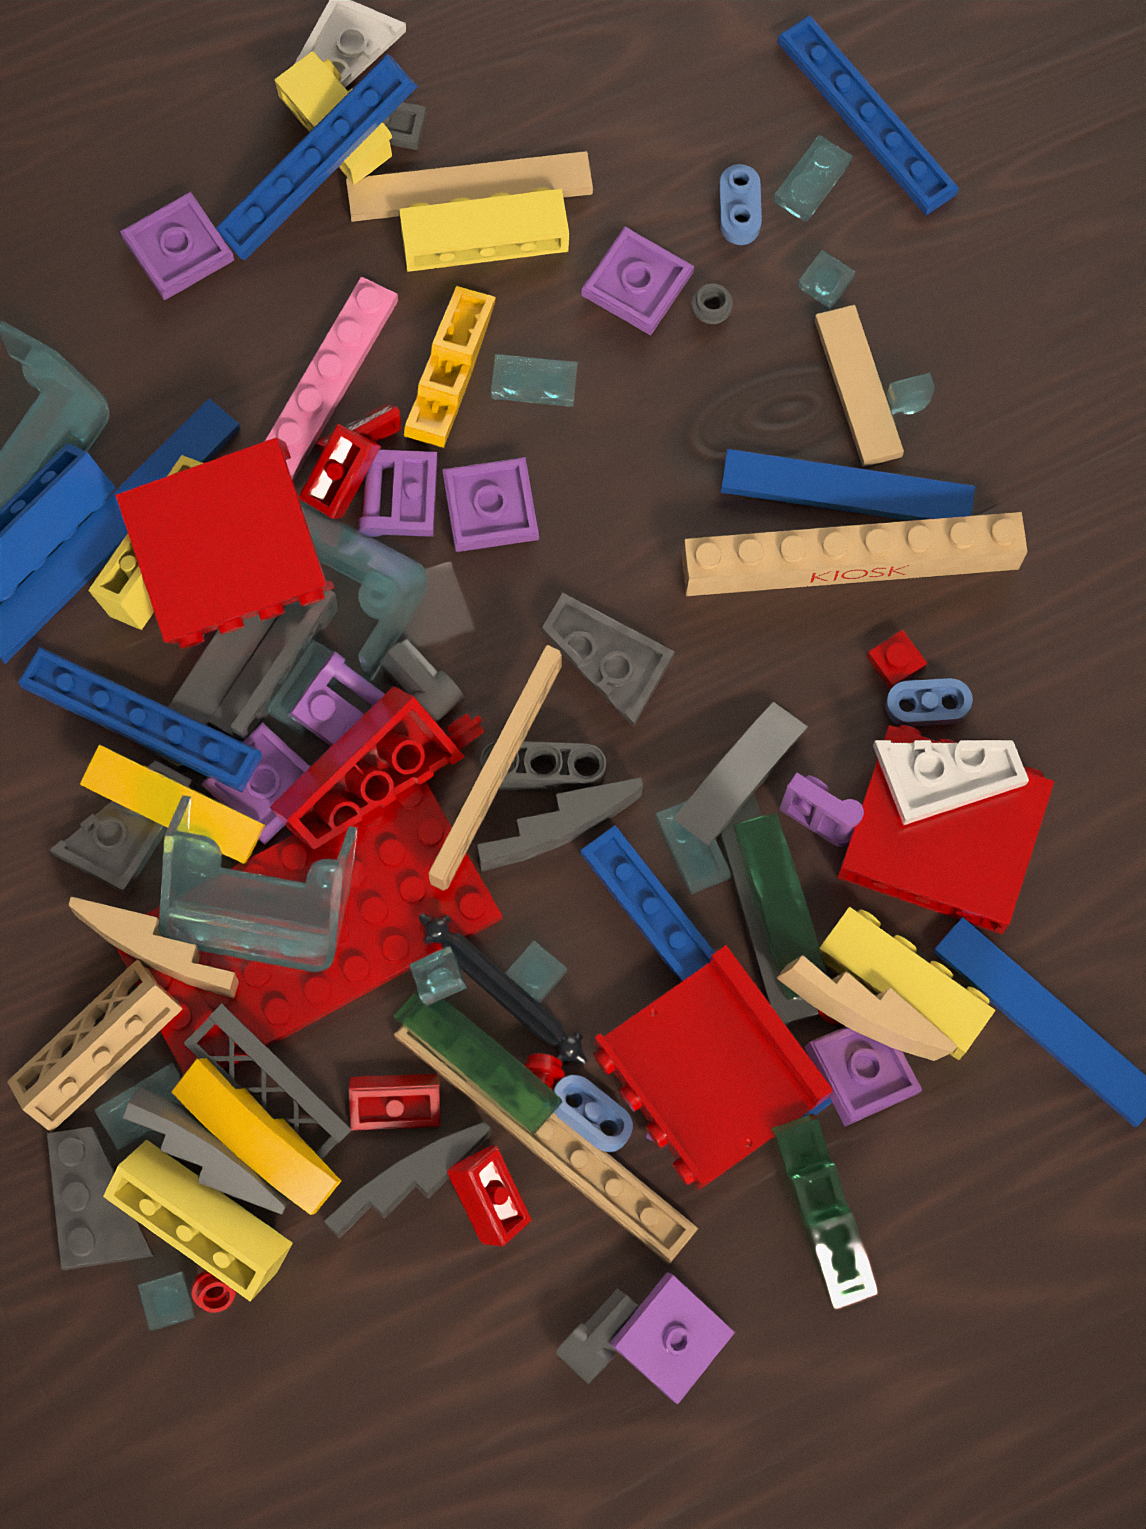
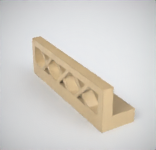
(95, 1050)

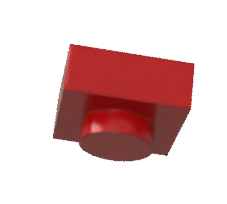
(896, 659)

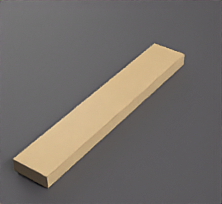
(387, 193)
(495, 768)

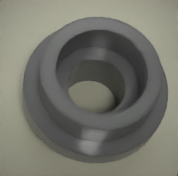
(712, 293)

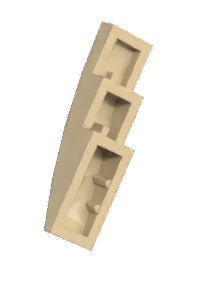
(141, 939)
(879, 1016)

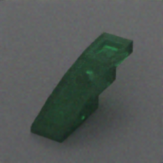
(777, 893)
(480, 1061)
(824, 1211)

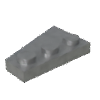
(608, 654)
(116, 840)
(88, 1224)

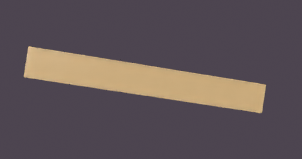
(583, 1166)

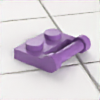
(412, 494)
(323, 709)
(811, 805)

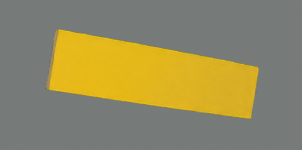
(449, 366)
(158, 799)
(255, 1137)

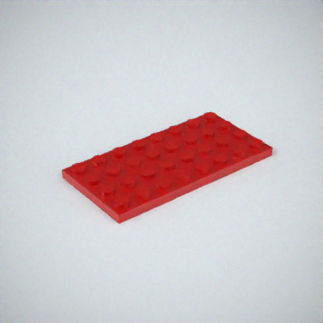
(377, 933)

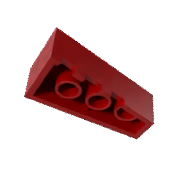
(366, 769)

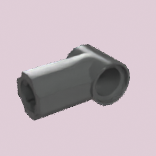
(418, 678)
(588, 1346)

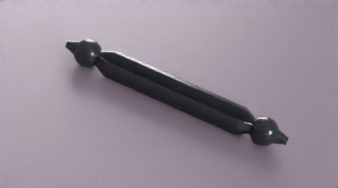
(504, 989)

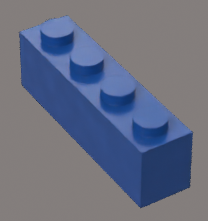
(48, 513)

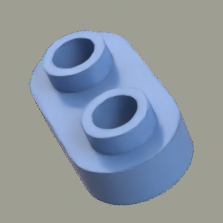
(740, 201)
(927, 702)
(594, 1111)

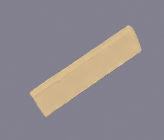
(858, 386)

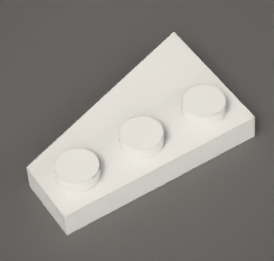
(351, 37)
(945, 776)

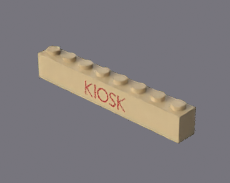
(853, 554)

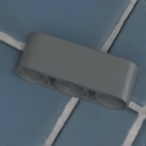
(563, 757)

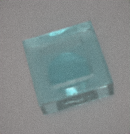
(826, 279)
(910, 394)
(536, 971)
(437, 976)
(166, 1301)

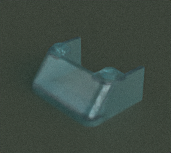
(63, 413)
(389, 581)
(251, 912)

